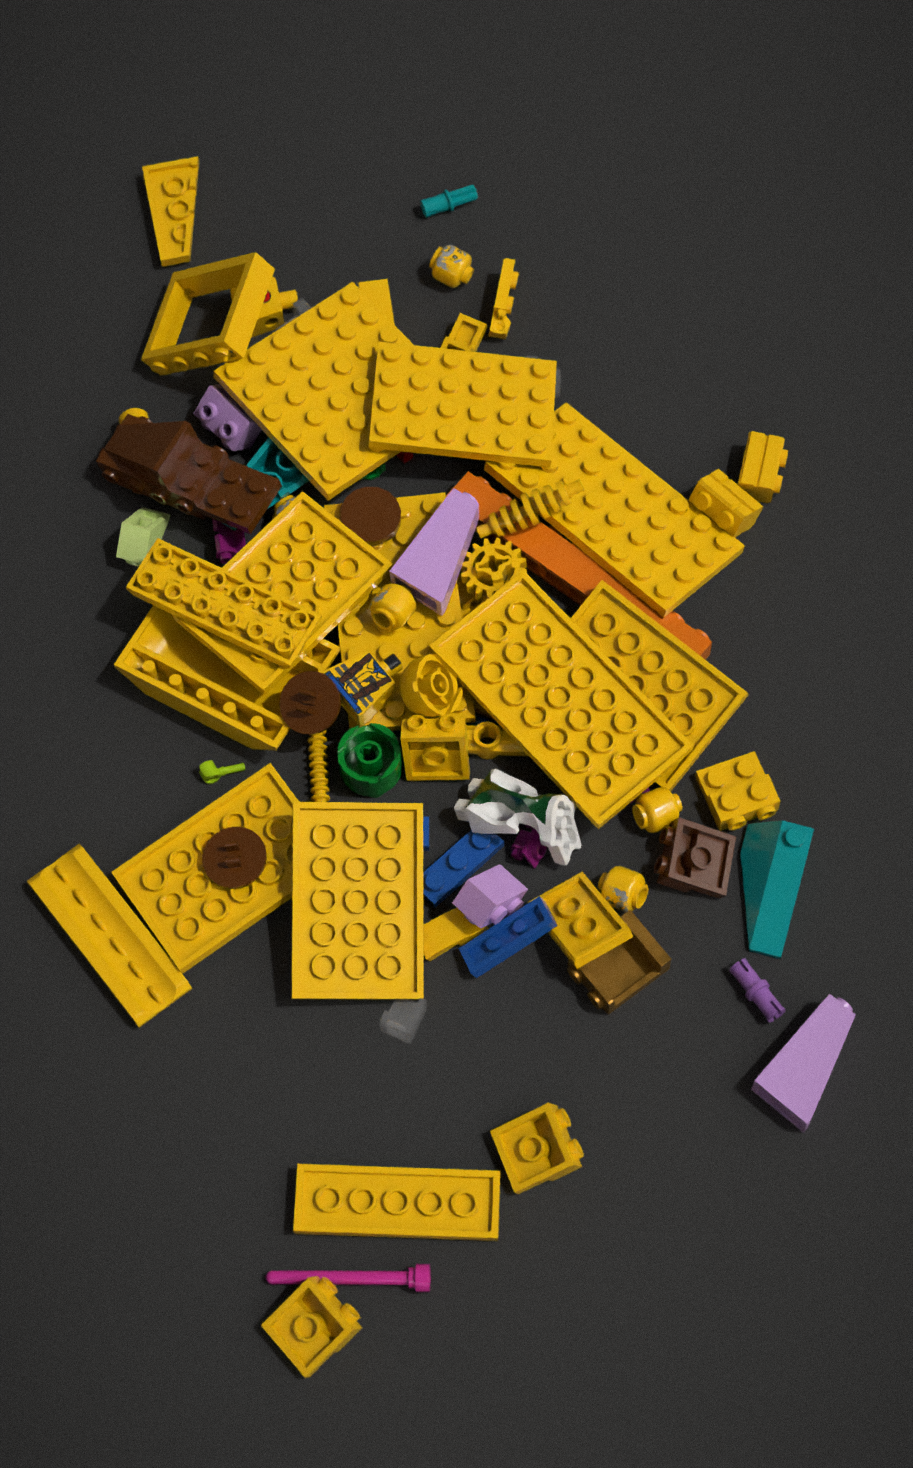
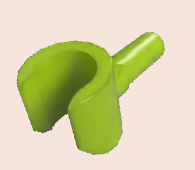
(211, 774)

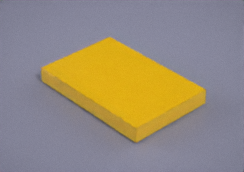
(584, 920)

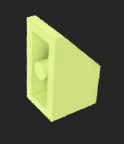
(140, 533)

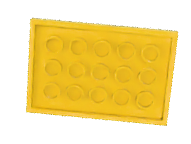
(463, 404)
(310, 561)
(664, 669)
(177, 896)
(357, 901)

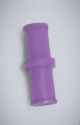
(757, 990)

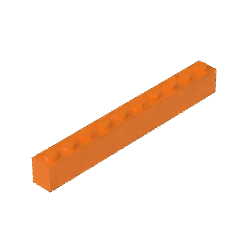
(567, 565)

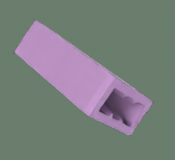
(438, 551)
(803, 1066)

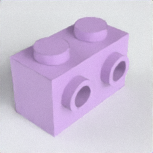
(226, 419)
(490, 896)

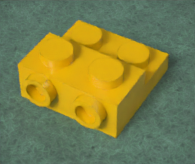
(435, 748)
(738, 791)
(537, 1147)
(312, 1324)

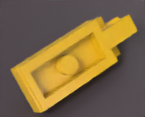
(503, 304)

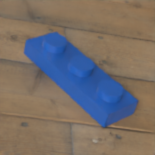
(458, 865)
(508, 937)

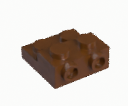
(695, 858)

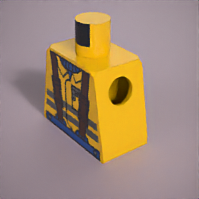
(365, 684)

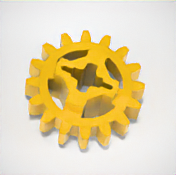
(494, 556)

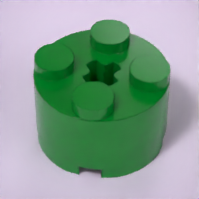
(356, 761)

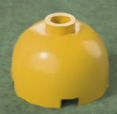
(431, 686)

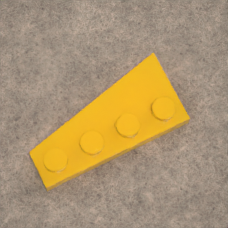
(172, 203)

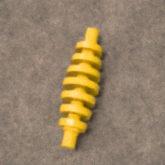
(529, 509)

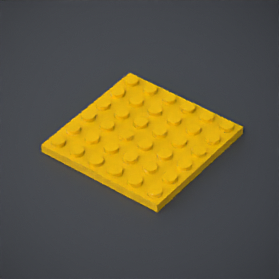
(316, 387)

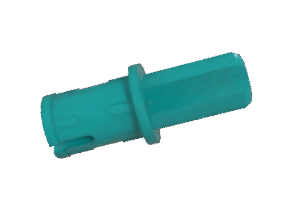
(448, 200)

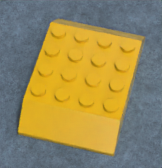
(193, 680)

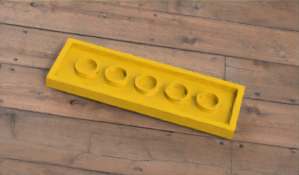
(397, 1202)

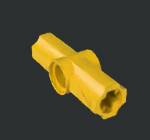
(503, 743)

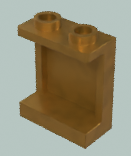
(624, 969)

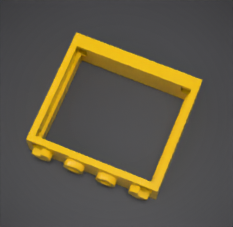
(247, 273)

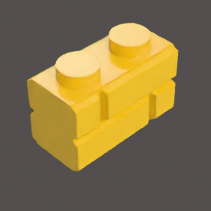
(761, 465)
(725, 503)

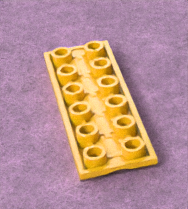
(223, 603)
(109, 935)

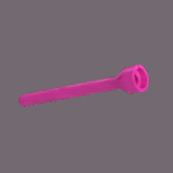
(417, 1277)

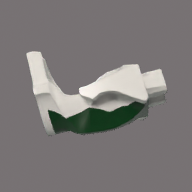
(504, 802)

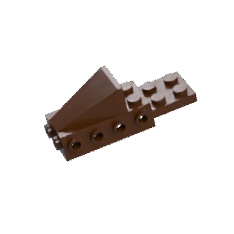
(181, 471)

